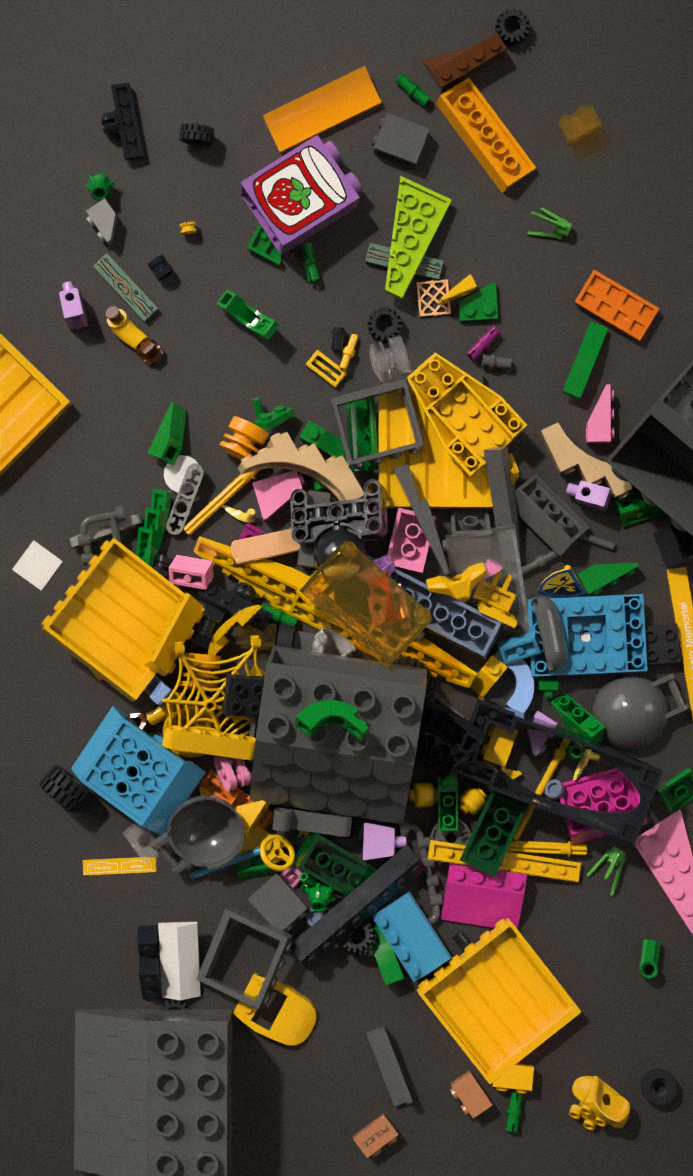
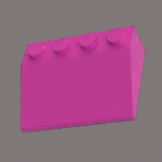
(600, 792)
(481, 898)

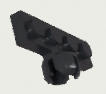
(123, 121)
(234, 601)

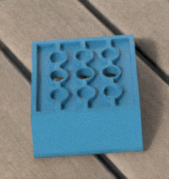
(161, 780)

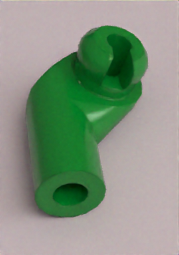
(307, 881)

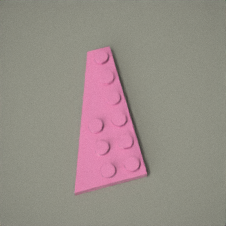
(670, 859)

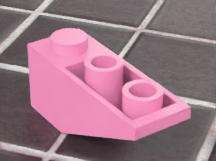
(599, 424)

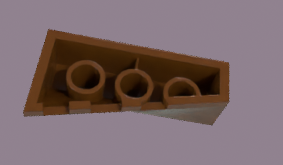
(460, 64)

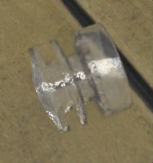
(390, 359)

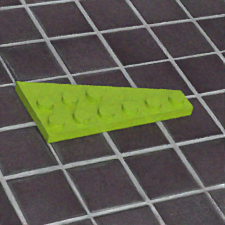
(415, 225)

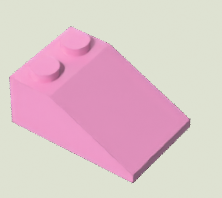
(408, 544)

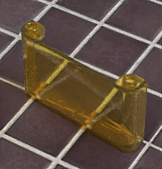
(366, 603)

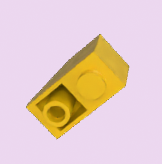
(518, 1078)

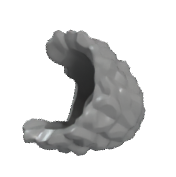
(332, 643)

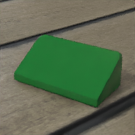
(253, 868)

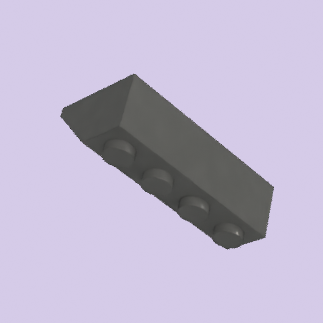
(549, 515)

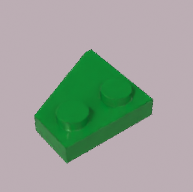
(480, 305)

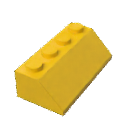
(176, 629)

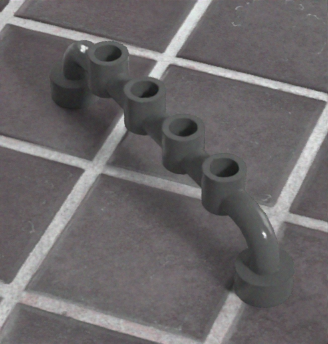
(431, 880)

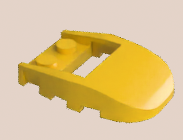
(293, 1020)

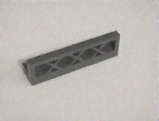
(389, 1066)

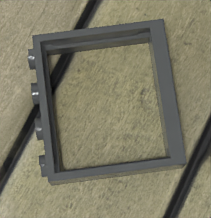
(367, 394)
(216, 945)

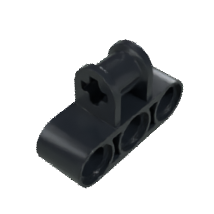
(207, 628)

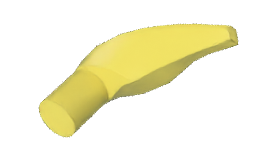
(244, 517)
(584, 761)

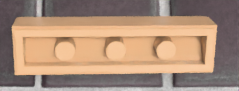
(263, 546)

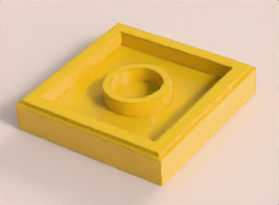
(496, 613)

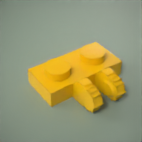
(495, 595)

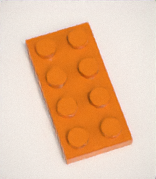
(616, 305)

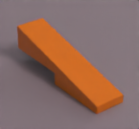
(234, 797)

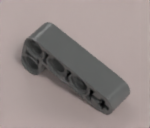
(312, 821)

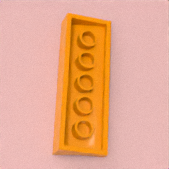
(322, 109)
(485, 135)

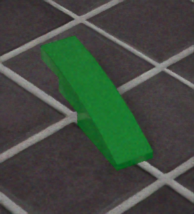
(585, 360)
(155, 522)

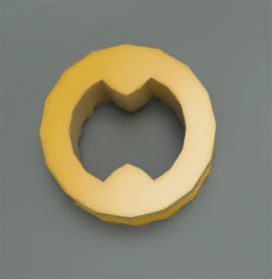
(188, 229)

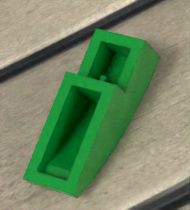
(386, 959)

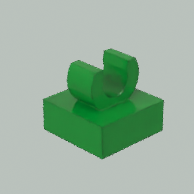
(548, 684)

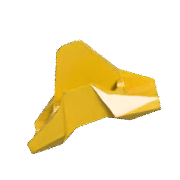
(459, 585)

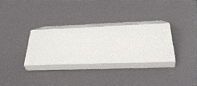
(179, 960)

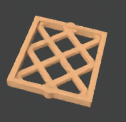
(420, 299)

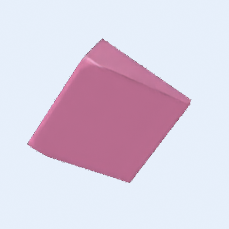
(492, 567)
(292, 875)

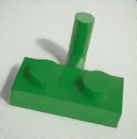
(270, 420)

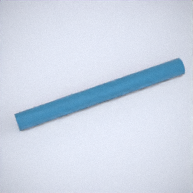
(239, 858)

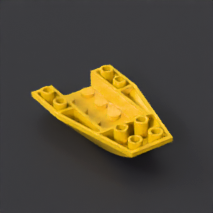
(463, 412)

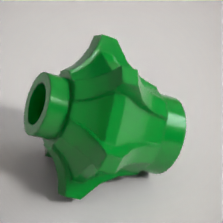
(99, 185)
(320, 896)

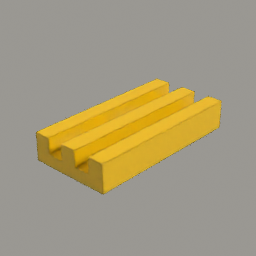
(321, 374)

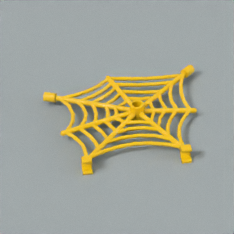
(179, 650)

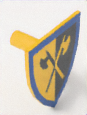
(562, 584)

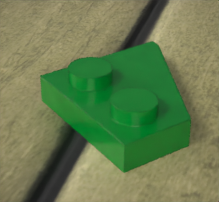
(262, 246)

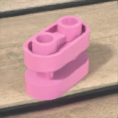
(232, 772)

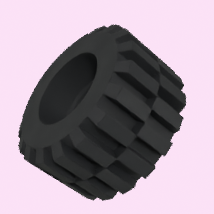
(65, 789)

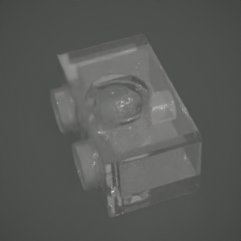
(133, 836)

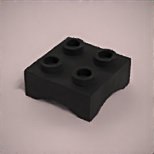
(662, 644)
(242, 695)

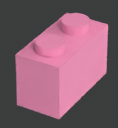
(191, 572)

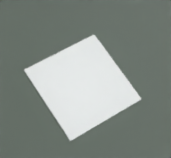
(37, 565)

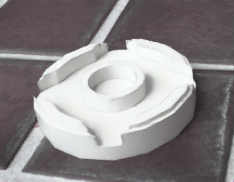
(175, 473)

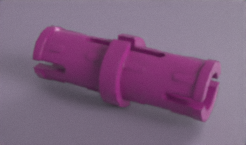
(483, 343)

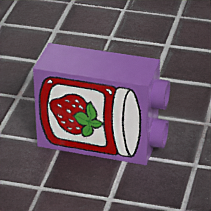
(300, 193)

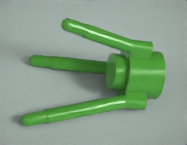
(561, 225)
(616, 857)

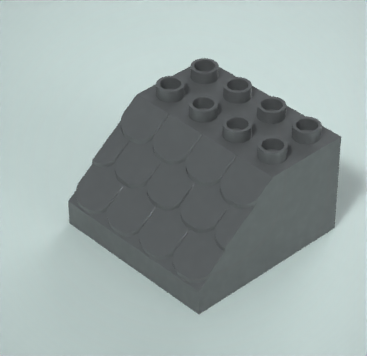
(660, 453)
(333, 766)
(153, 1092)

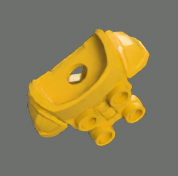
(592, 1094)

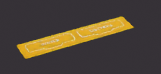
(118, 866)

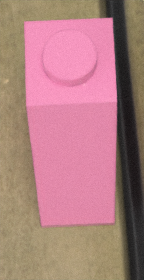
(276, 492)

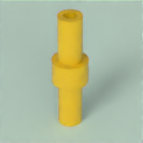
(348, 352)

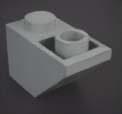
(104, 219)

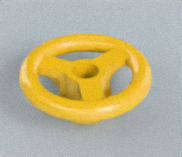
(276, 854)

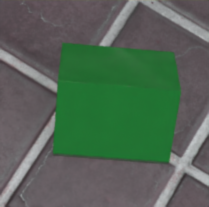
(677, 791)

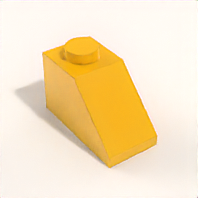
(488, 676)

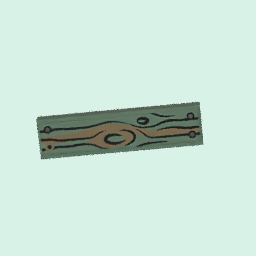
(380, 255)
(125, 287)

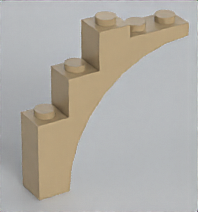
(568, 455)
(307, 460)

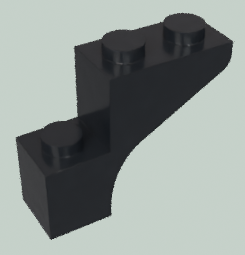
(149, 962)

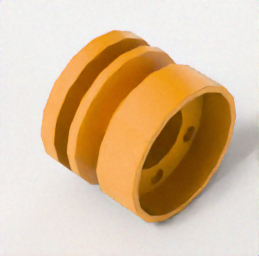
(244, 438)
(203, 657)

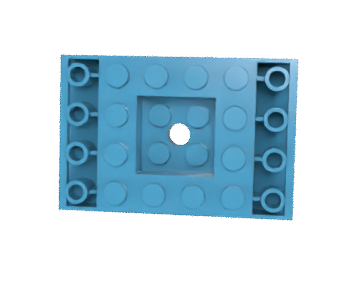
(615, 631)

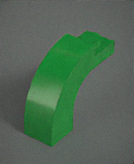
(247, 315)
(331, 713)

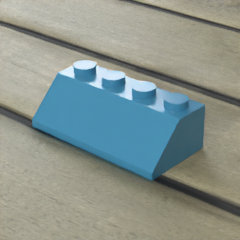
(411, 936)

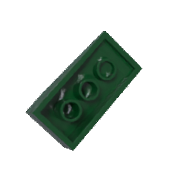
(493, 833)
(332, 864)

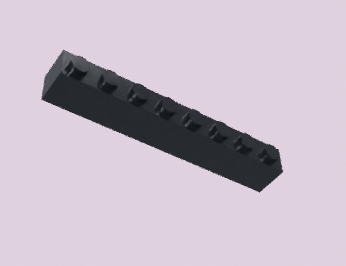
(357, 907)

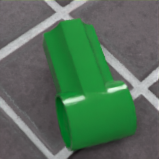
(649, 955)

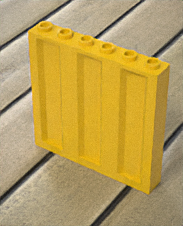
(26, 404)
(432, 469)
(114, 617)
(498, 1000)

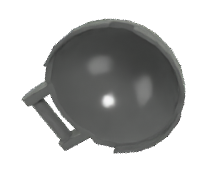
(635, 710)
(202, 833)

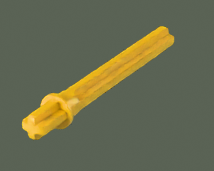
(219, 501)
(548, 848)

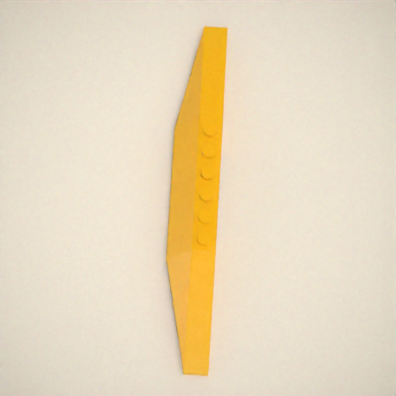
(278, 585)

